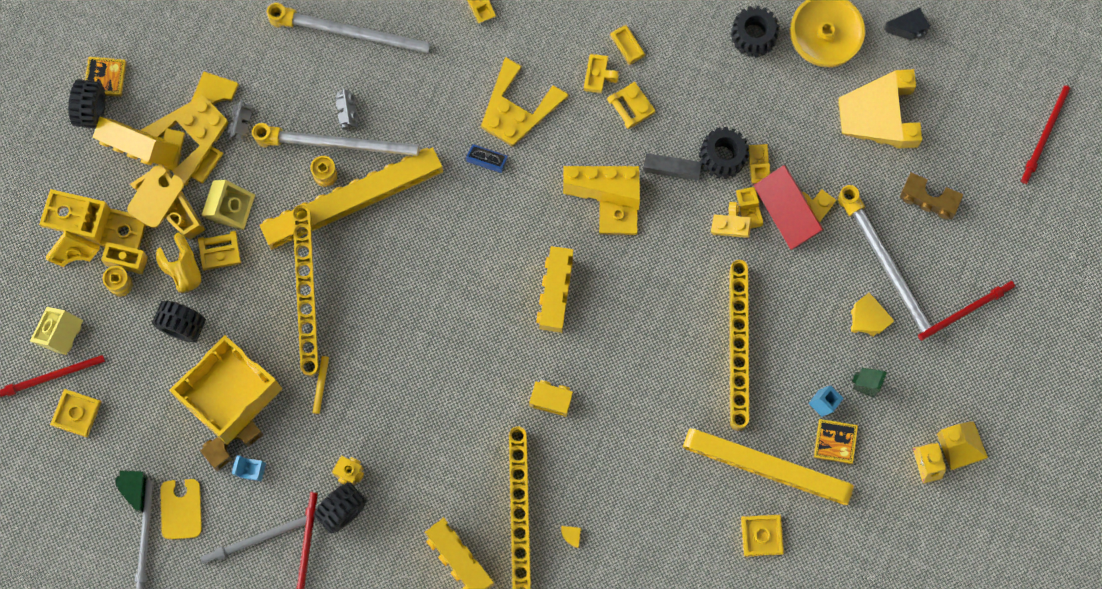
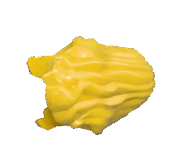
(184, 270)

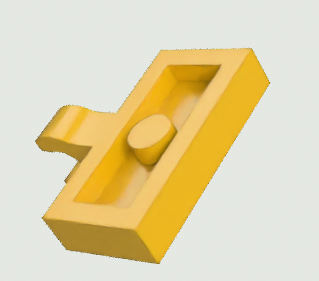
(597, 73)
(820, 204)
(732, 224)

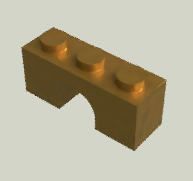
(915, 193)
(216, 450)

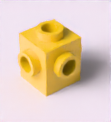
(343, 466)

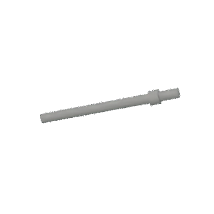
(221, 552)
(140, 577)

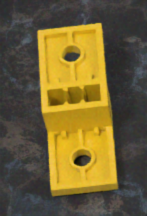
(91, 220)

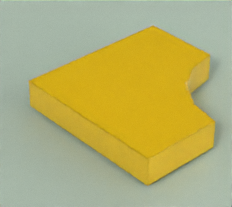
(215, 88)
(72, 248)

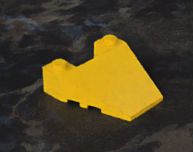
(875, 111)

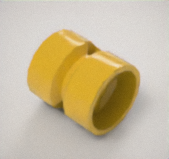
(324, 171)
(117, 281)

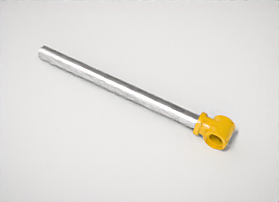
(290, 17)
(276, 136)
(855, 208)

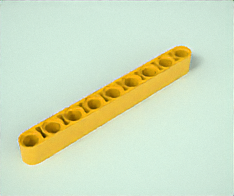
(301, 281)
(739, 335)
(768, 466)
(522, 504)

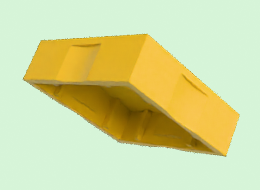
(226, 390)

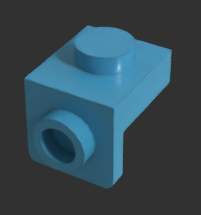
(248, 468)

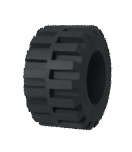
(760, 18)
(86, 103)
(727, 139)
(178, 321)
(340, 507)

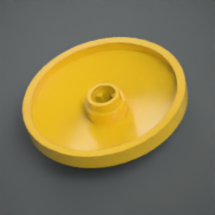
(827, 31)

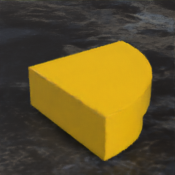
(571, 535)

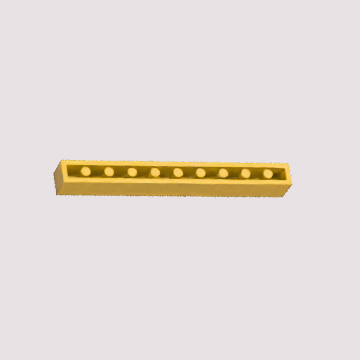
(355, 196)

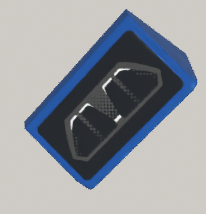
(486, 158)

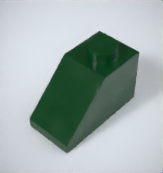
(868, 381)
(132, 487)

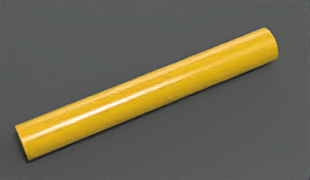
(320, 385)

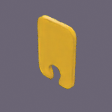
(151, 200)
(181, 514)

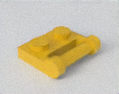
(635, 101)
(219, 256)

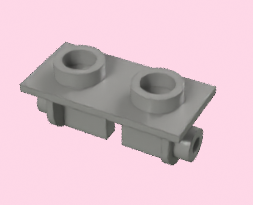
(346, 101)
(240, 113)

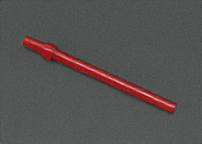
(1032, 164)
(996, 293)
(12, 389)
(307, 540)

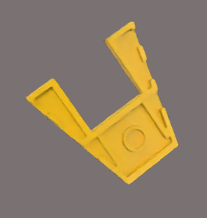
(507, 119)
(201, 122)

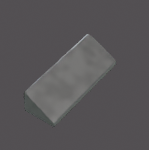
(672, 166)

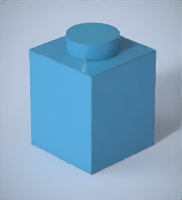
(825, 400)

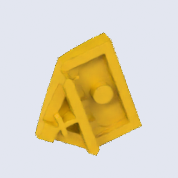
(869, 316)

